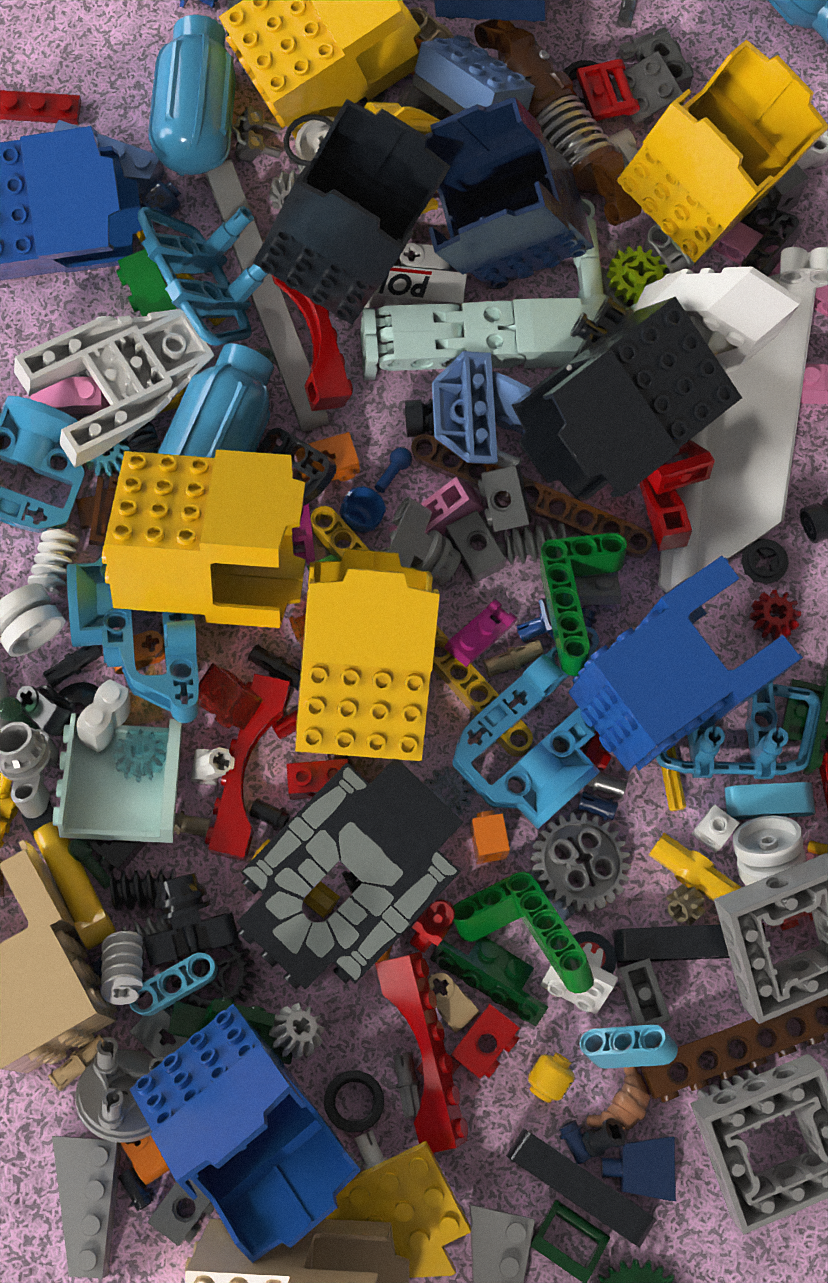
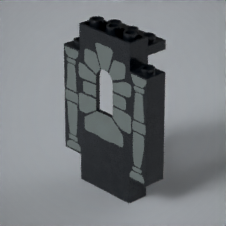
(385, 838)

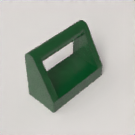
(560, 1258)

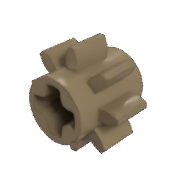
(685, 905)

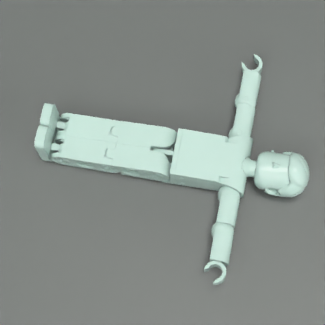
(512, 331)

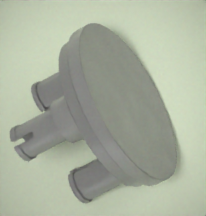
(104, 1093)

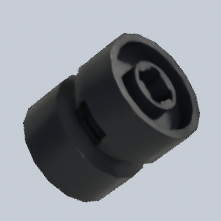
(419, 417)
(815, 521)

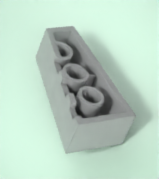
(87, 1195)
(499, 1245)

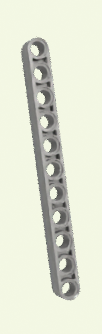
(268, 301)

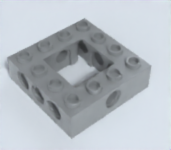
(781, 987)
(786, 1187)

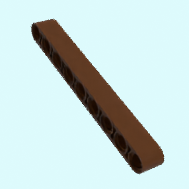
(541, 506)

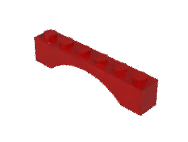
(327, 382)
(667, 517)
(232, 830)
(407, 987)

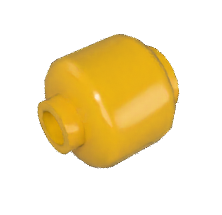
(551, 1077)

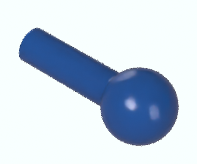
(399, 460)

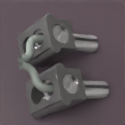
(251, 143)

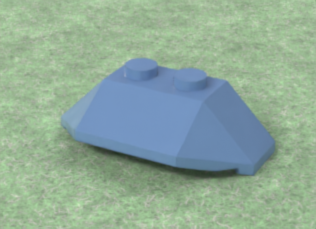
(505, 394)
(466, 408)

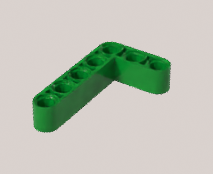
(559, 564)
(523, 898)

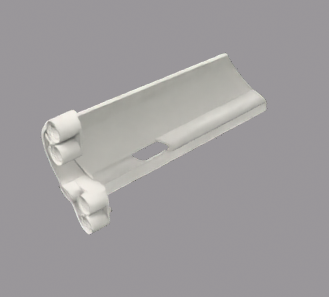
(751, 438)

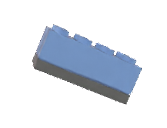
(465, 75)

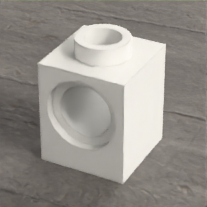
(715, 828)

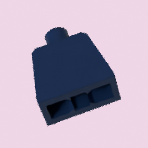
(644, 1168)

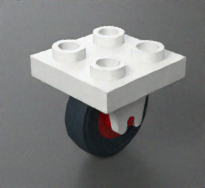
(602, 962)

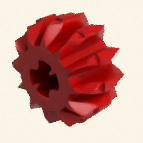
(775, 625)

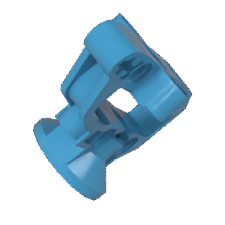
(34, 443)
(93, 624)
(545, 775)

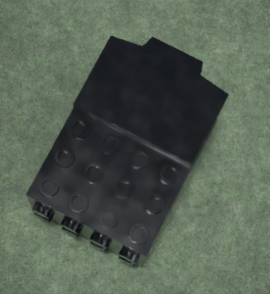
(352, 210)
(624, 403)

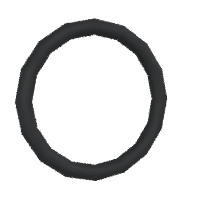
(294, 124)

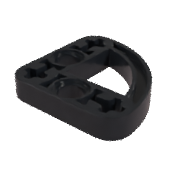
(318, 480)

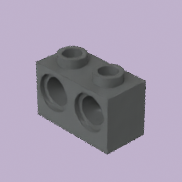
(672, 57)

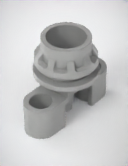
(421, 550)
(22, 759)

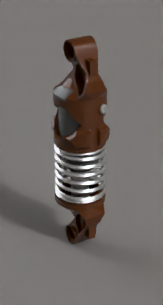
(562, 117)

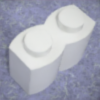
(104, 715)

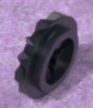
(767, 549)

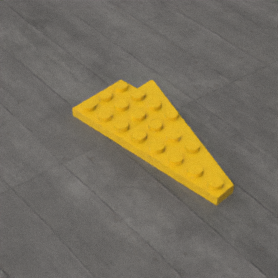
(416, 1201)

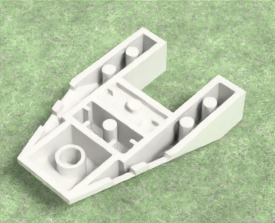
(737, 305)
(133, 362)

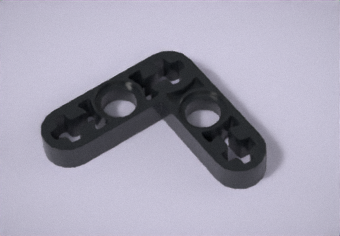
(773, 235)

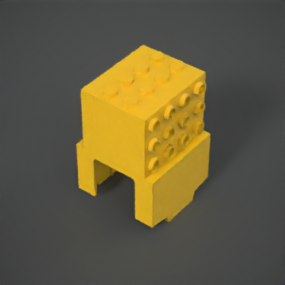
(321, 51)
(723, 149)
(206, 536)
(366, 657)

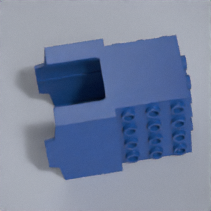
(64, 205)
(667, 678)
(244, 1135)

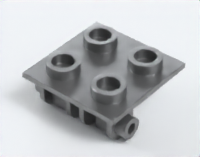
(651, 86)

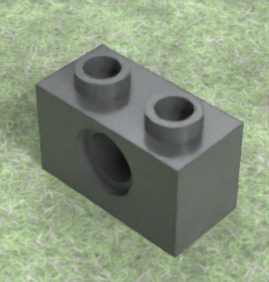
(511, 481)
(476, 563)
(642, 994)
(172, 1223)

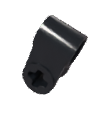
(46, 708)

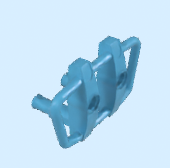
(197, 255)
(764, 742)

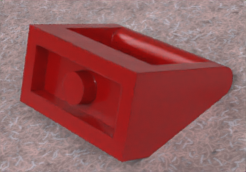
(685, 471)

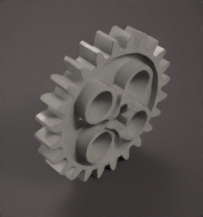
(555, 871)

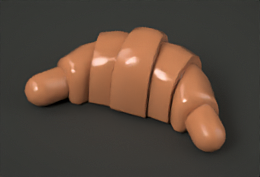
(627, 1105)

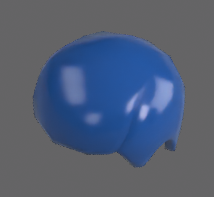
(362, 509)

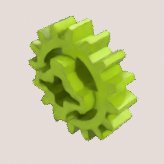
(638, 271)

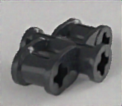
(606, 318)

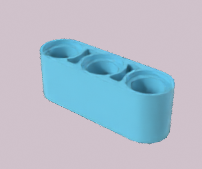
(770, 799)
(190, 983)
(640, 1053)

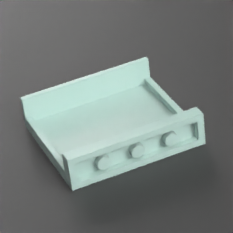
(105, 805)

